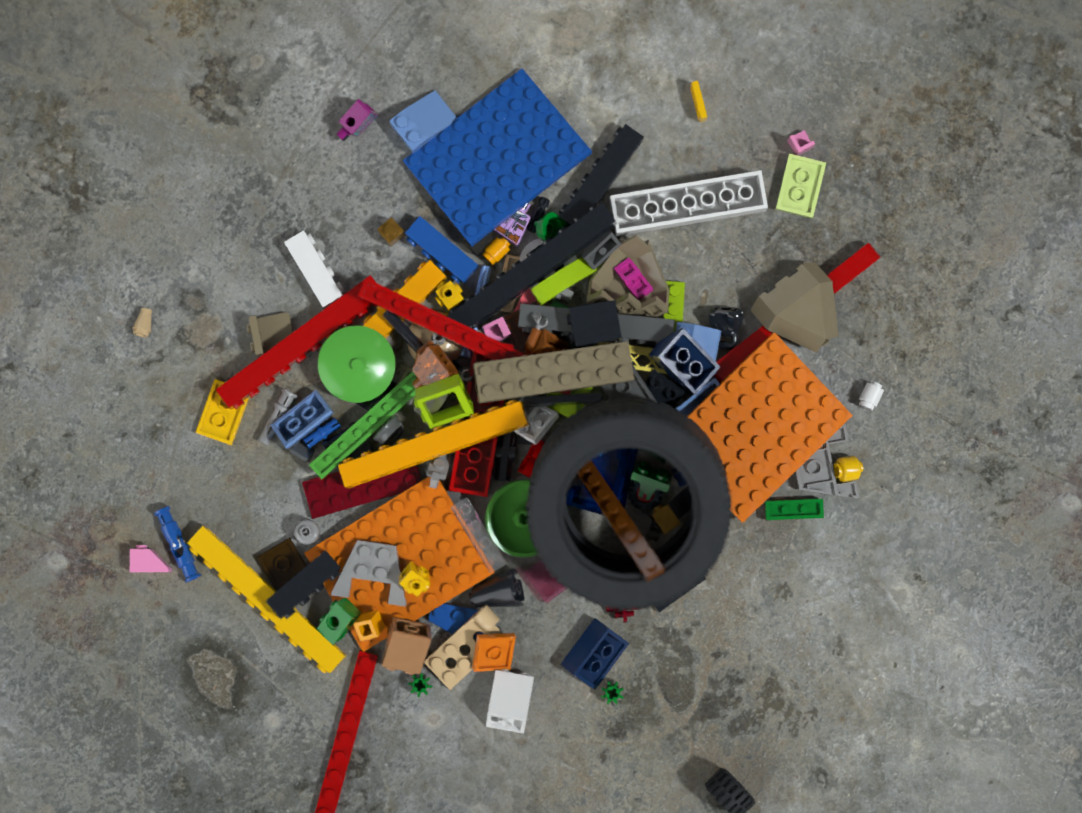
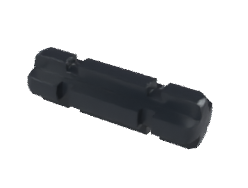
(538, 213)

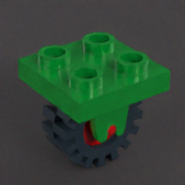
(648, 485)

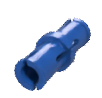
(322, 432)

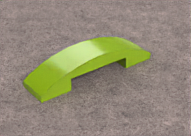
(562, 280)

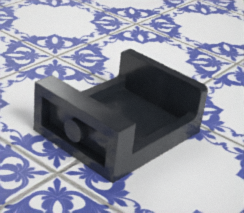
(594, 323)

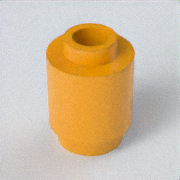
(496, 250)

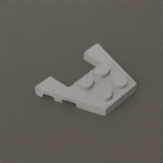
(818, 473)
(373, 563)

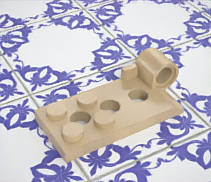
(482, 621)

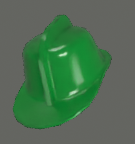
(549, 226)

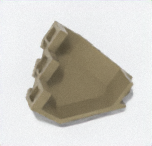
(607, 285)
(800, 308)

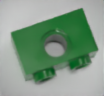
(345, 613)

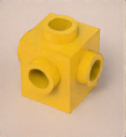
(452, 301)
(414, 579)

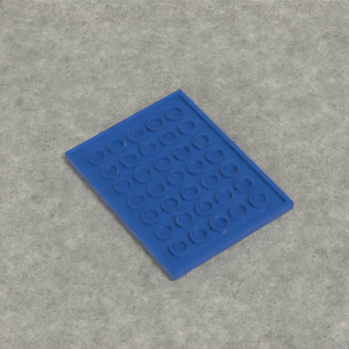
(497, 157)

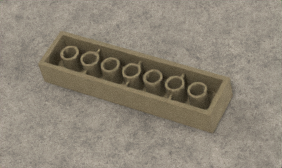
(553, 372)

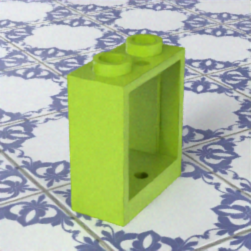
(438, 389)

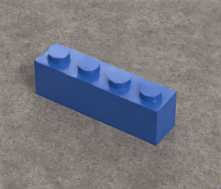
(441, 250)

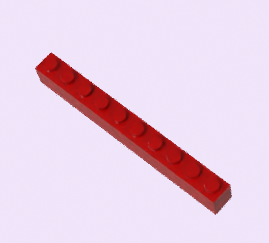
(294, 348)

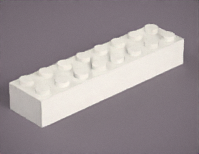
(688, 203)

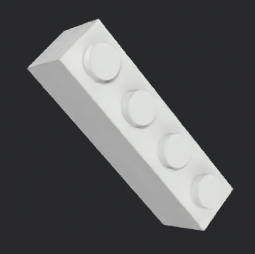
(314, 269)

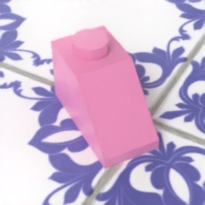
(147, 560)

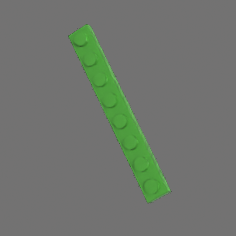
(364, 427)

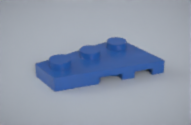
(451, 617)

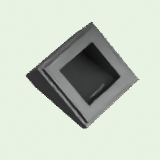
(302, 451)

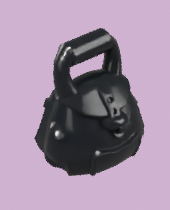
(728, 321)

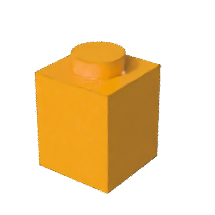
(369, 625)

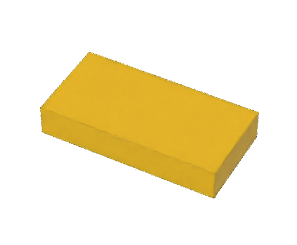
(698, 101)

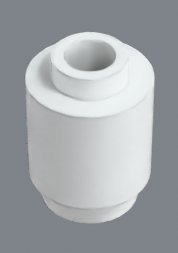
(871, 395)

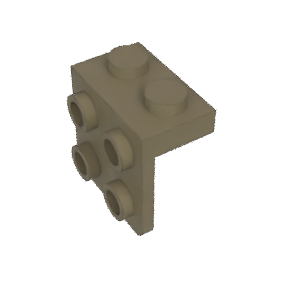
(268, 331)

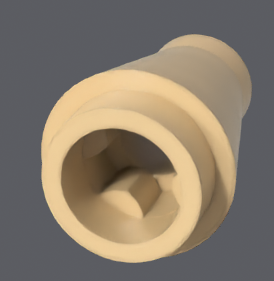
(142, 325)

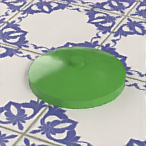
(356, 364)
(507, 519)

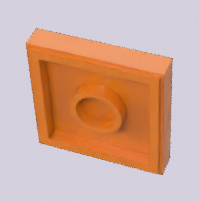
(493, 652)

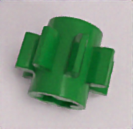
(424, 681)
(610, 687)

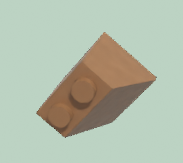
(406, 646)

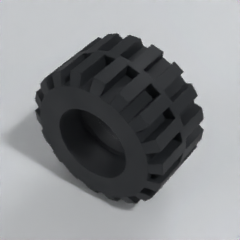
(729, 792)

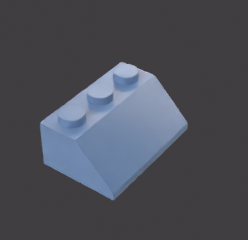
(302, 419)

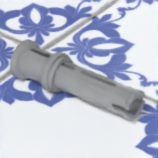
(265, 437)

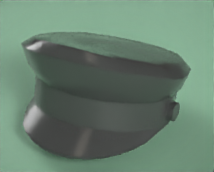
(390, 432)

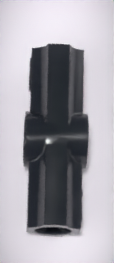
(505, 456)

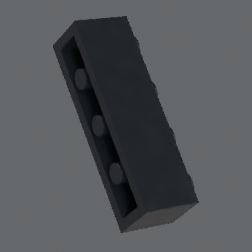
(302, 585)

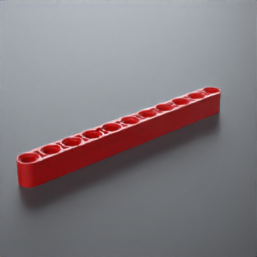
(840, 277)

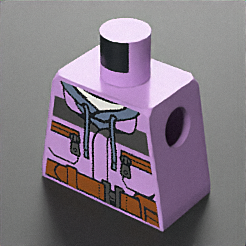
(515, 226)

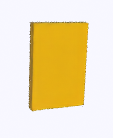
(217, 419)

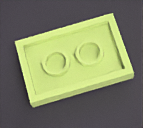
(800, 186)

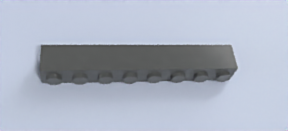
(632, 327)

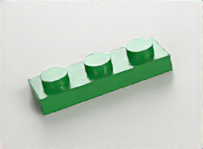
(794, 509)

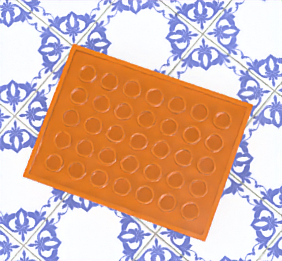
(767, 422)
(424, 534)

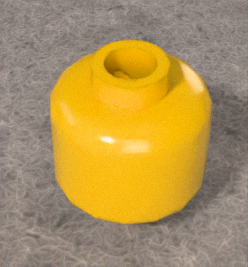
(848, 468)

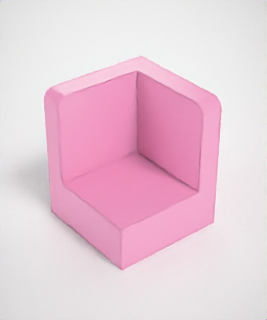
(800, 143)
(497, 329)

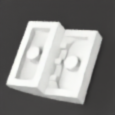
(540, 422)

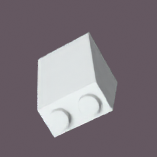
(509, 701)

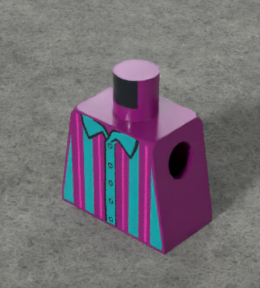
(363, 117)

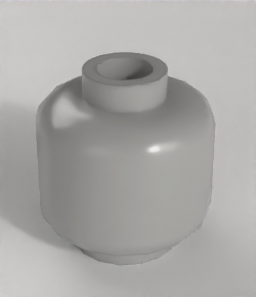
(311, 537)

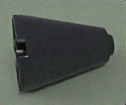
(499, 591)

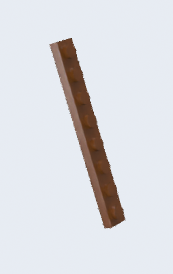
(620, 521)

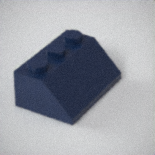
(685, 361)
(594, 653)

